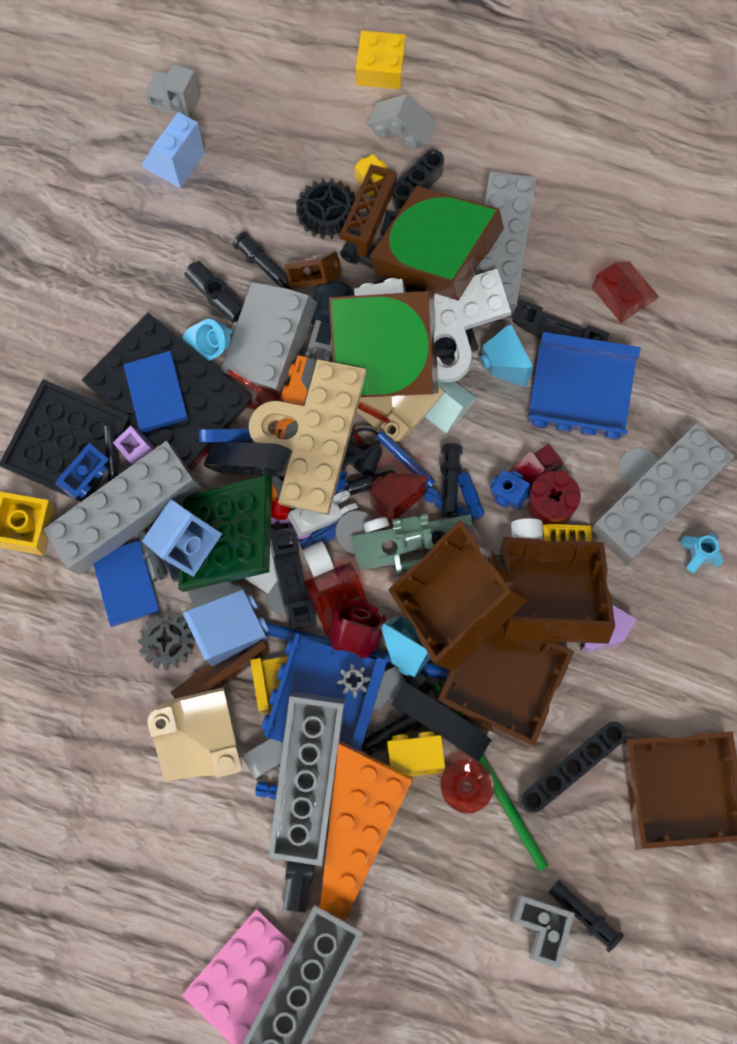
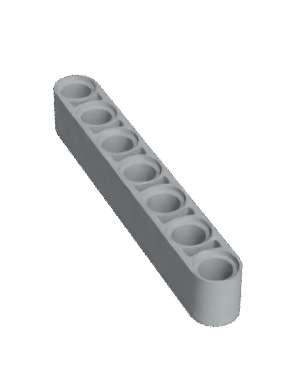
(268, 755)

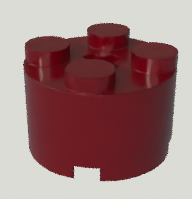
(559, 486)
(356, 628)

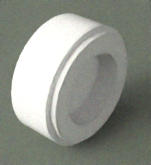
(376, 524)

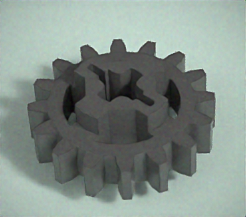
(154, 641)

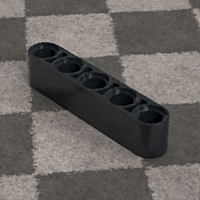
(248, 458)
(583, 761)

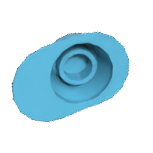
(208, 338)

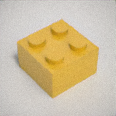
(380, 59)
(23, 523)
(416, 755)

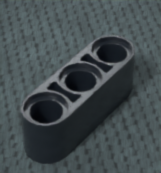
(420, 170)

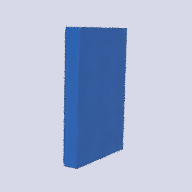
(155, 392)
(126, 585)

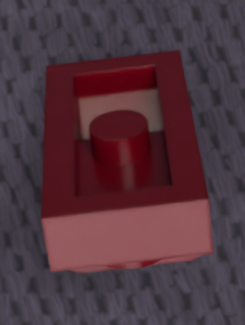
(537, 463)

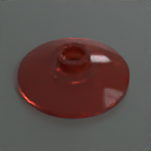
(480, 781)

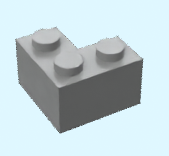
(174, 91)
(402, 118)
(551, 929)

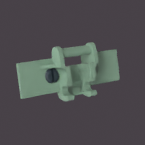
(408, 535)

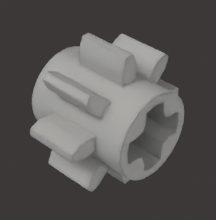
(348, 687)

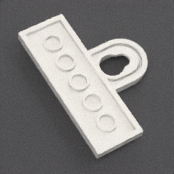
(480, 304)

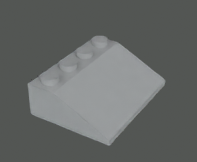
(269, 335)

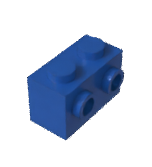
(81, 471)

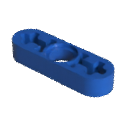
(224, 435)

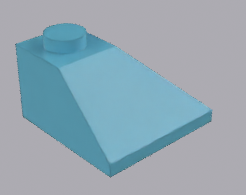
(506, 357)
(404, 646)

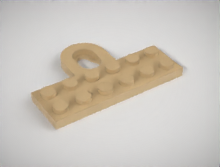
(321, 435)

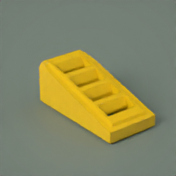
(556, 529)

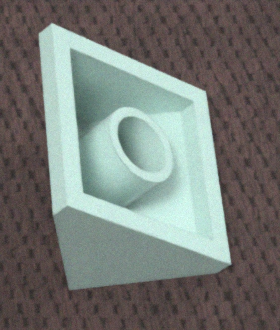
(450, 406)

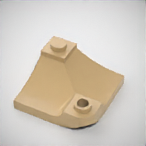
(402, 411)
(196, 736)

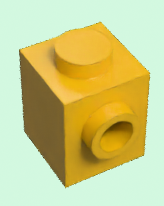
(362, 167)

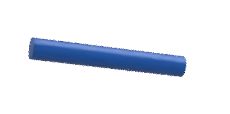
(402, 456)

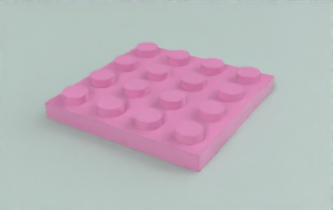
(240, 977)

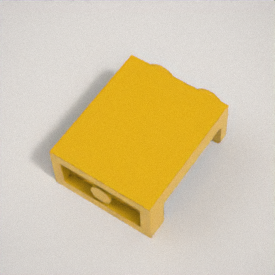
(265, 680)

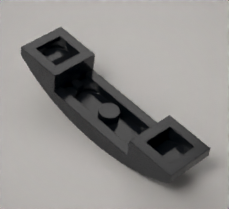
(534, 321)
(291, 579)
(441, 721)

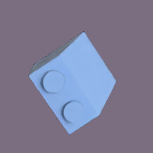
(176, 151)
(181, 538)
(226, 627)

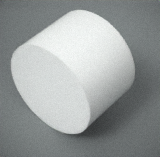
(527, 528)
(317, 559)

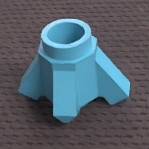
(702, 550)

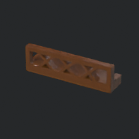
(376, 213)
(221, 674)

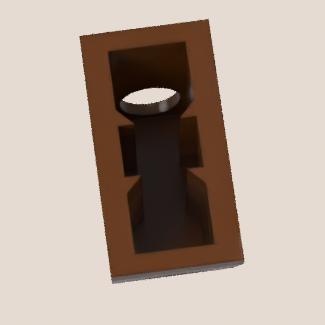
(322, 266)

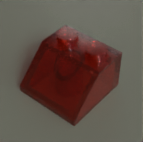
(623, 290)
(397, 493)
(331, 588)

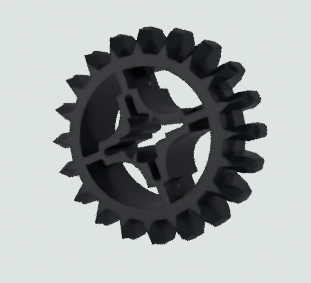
(316, 201)

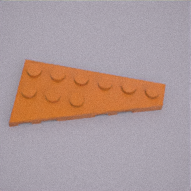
(361, 813)

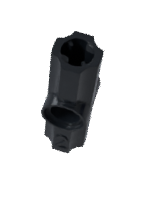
(206, 282)

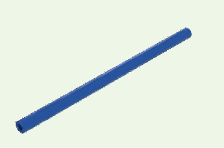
(286, 633)

